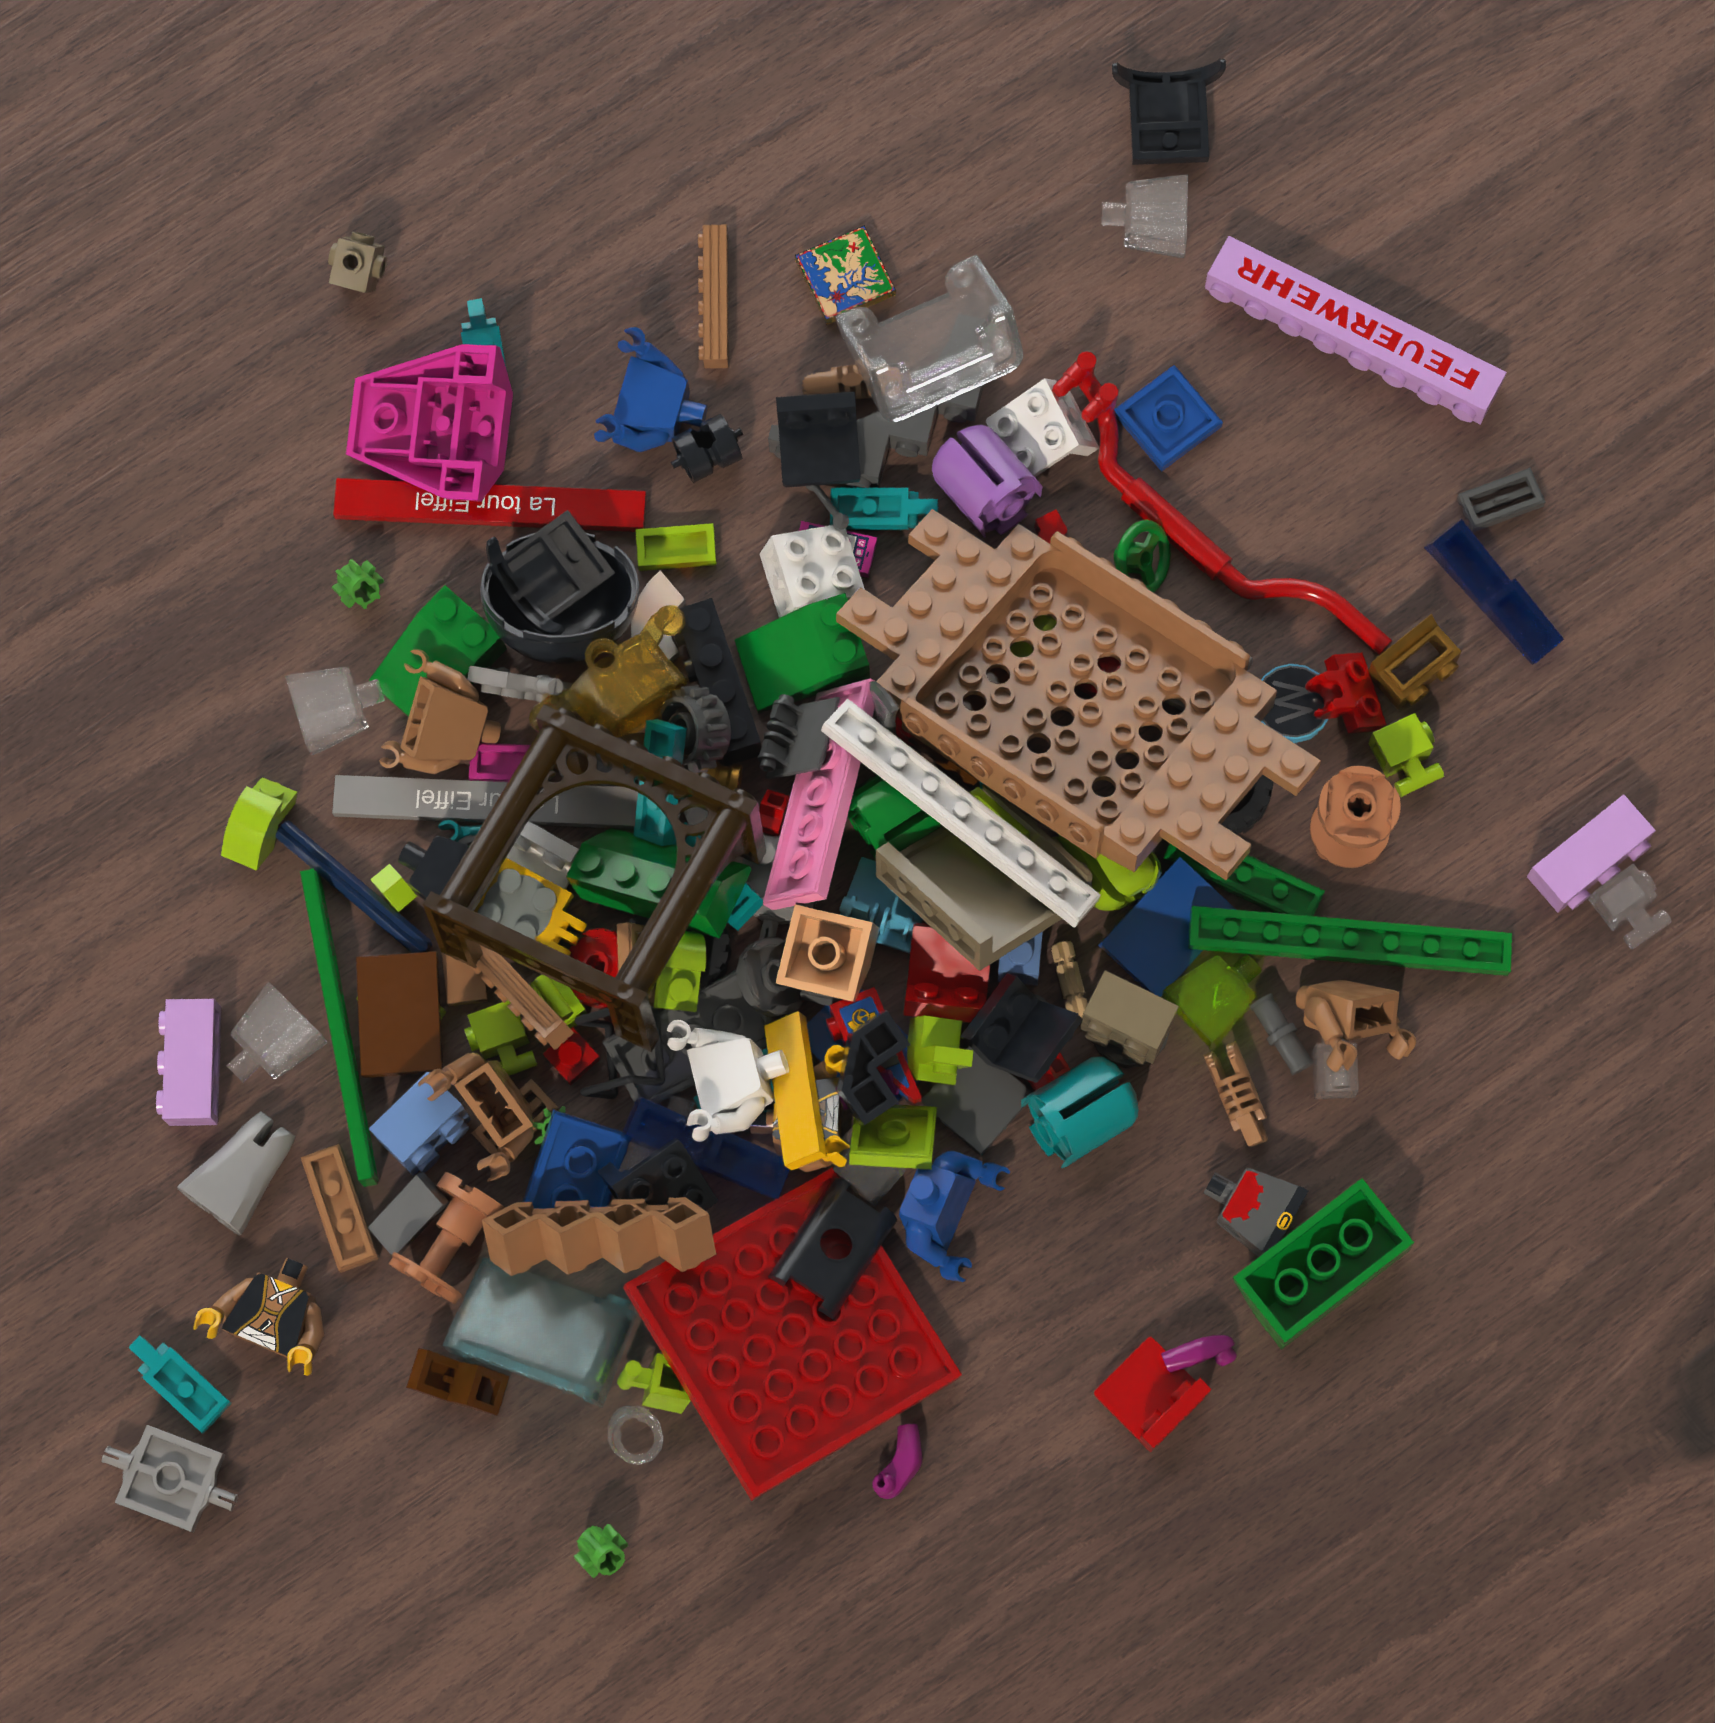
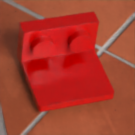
(942, 979)
(1148, 1396)

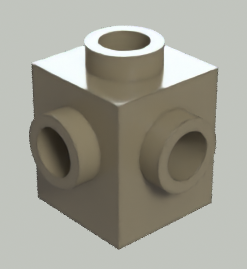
(357, 262)

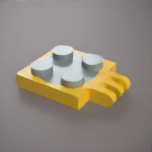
(530, 906)

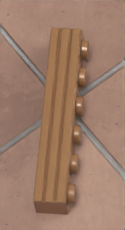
(715, 296)
(522, 999)

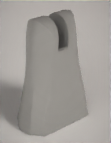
(239, 1173)

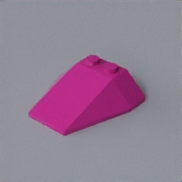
(436, 421)

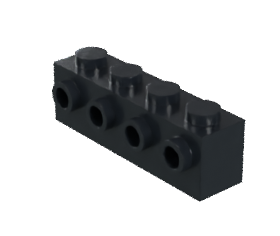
(714, 668)

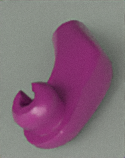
(1199, 1351)
(904, 1464)

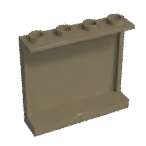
(968, 896)

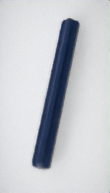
(353, 888)

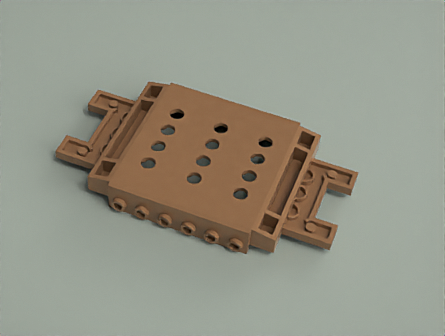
(984, 600)

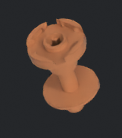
(1354, 817)
(459, 1225)

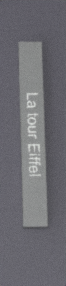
(474, 801)

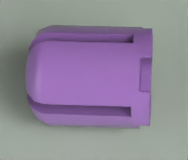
(985, 479)

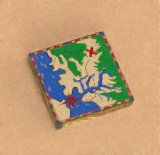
(845, 274)

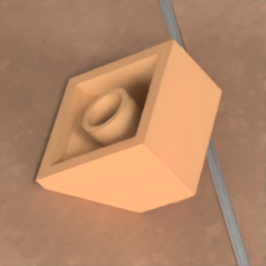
(827, 953)

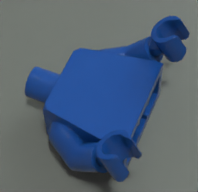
(650, 400)
(937, 1204)

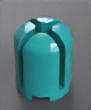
(1075, 1134)

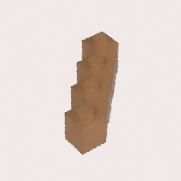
(580, 1234)

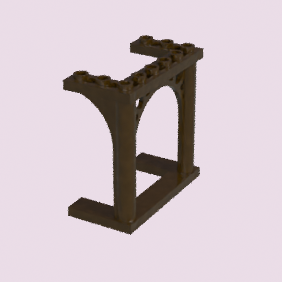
(574, 750)

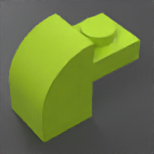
(255, 821)
(680, 980)
(935, 1049)

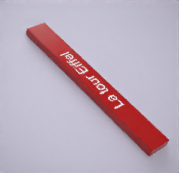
(501, 506)

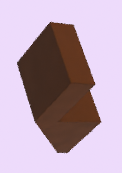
(457, 1382)

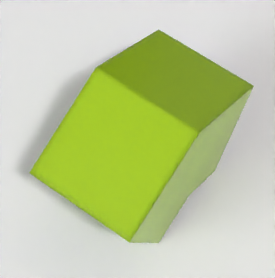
(393, 888)

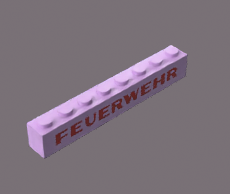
(1354, 331)

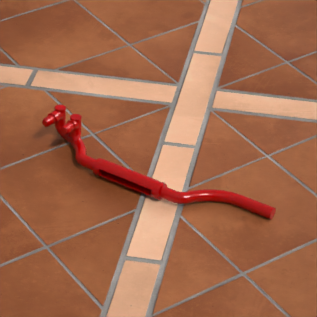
(1180, 530)

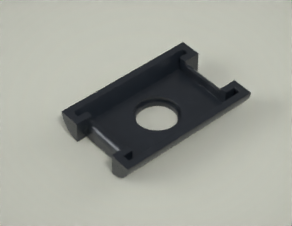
(826, 1276)

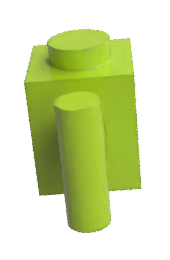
(1403, 748)
(559, 998)
(499, 1033)
(660, 1384)

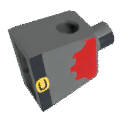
(1256, 1207)

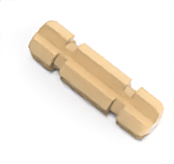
(1069, 977)

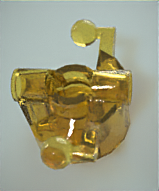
(624, 688)

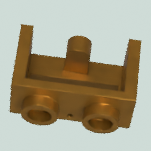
(1416, 688)

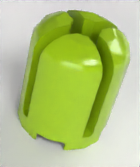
(1115, 883)

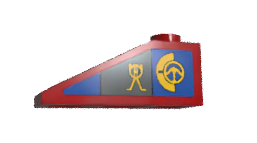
(850, 1015)

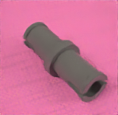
(1281, 1034)

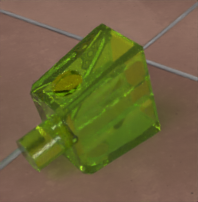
(1214, 997)

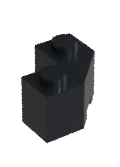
(859, 1080)

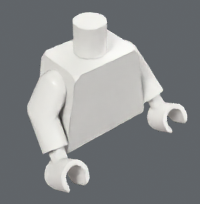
(728, 1077)

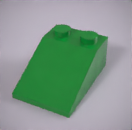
(448, 634)
(802, 654)

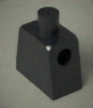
(432, 866)

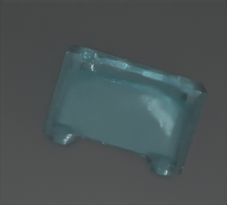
(542, 1331)

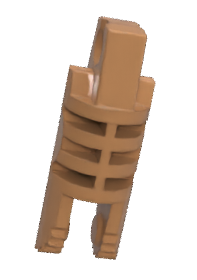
(837, 380)
(1239, 1095)

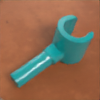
(460, 832)

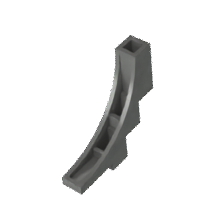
(906, 436)

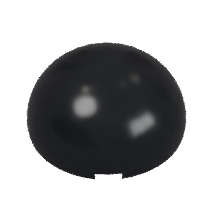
(598, 615)

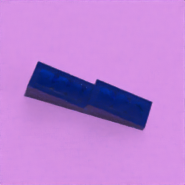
(1493, 592)
(719, 1154)

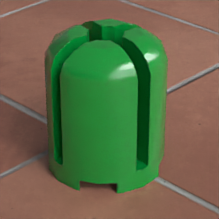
(887, 816)

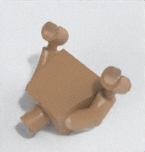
(442, 722)
(1353, 1012)
(494, 1102)

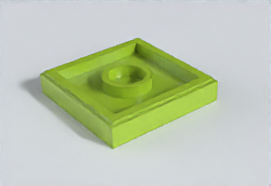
(896, 1138)

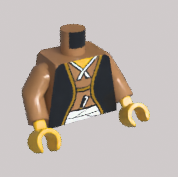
(830, 1111)
(270, 1315)

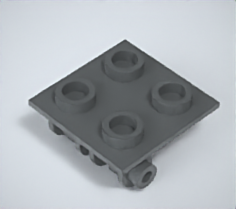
(795, 737)

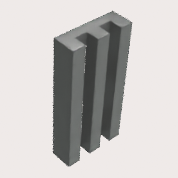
(1470, 512)

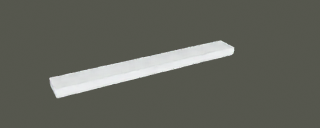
(961, 813)

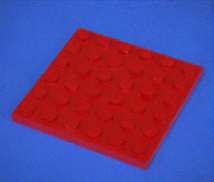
(770, 1367)

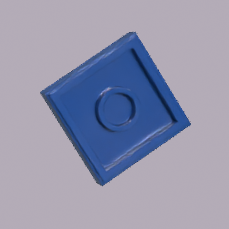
(1168, 418)

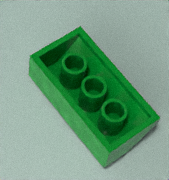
(635, 873)
(1322, 1263)

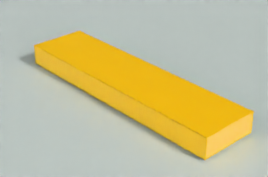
(796, 1093)

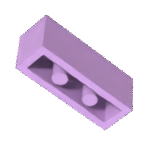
(1592, 855)
(189, 1062)

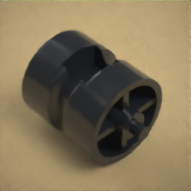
(706, 448)

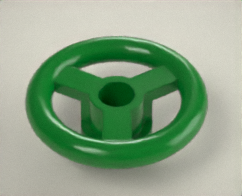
(1138, 557)

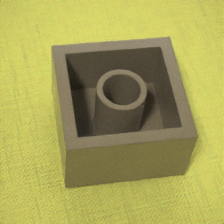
(1128, 1019)

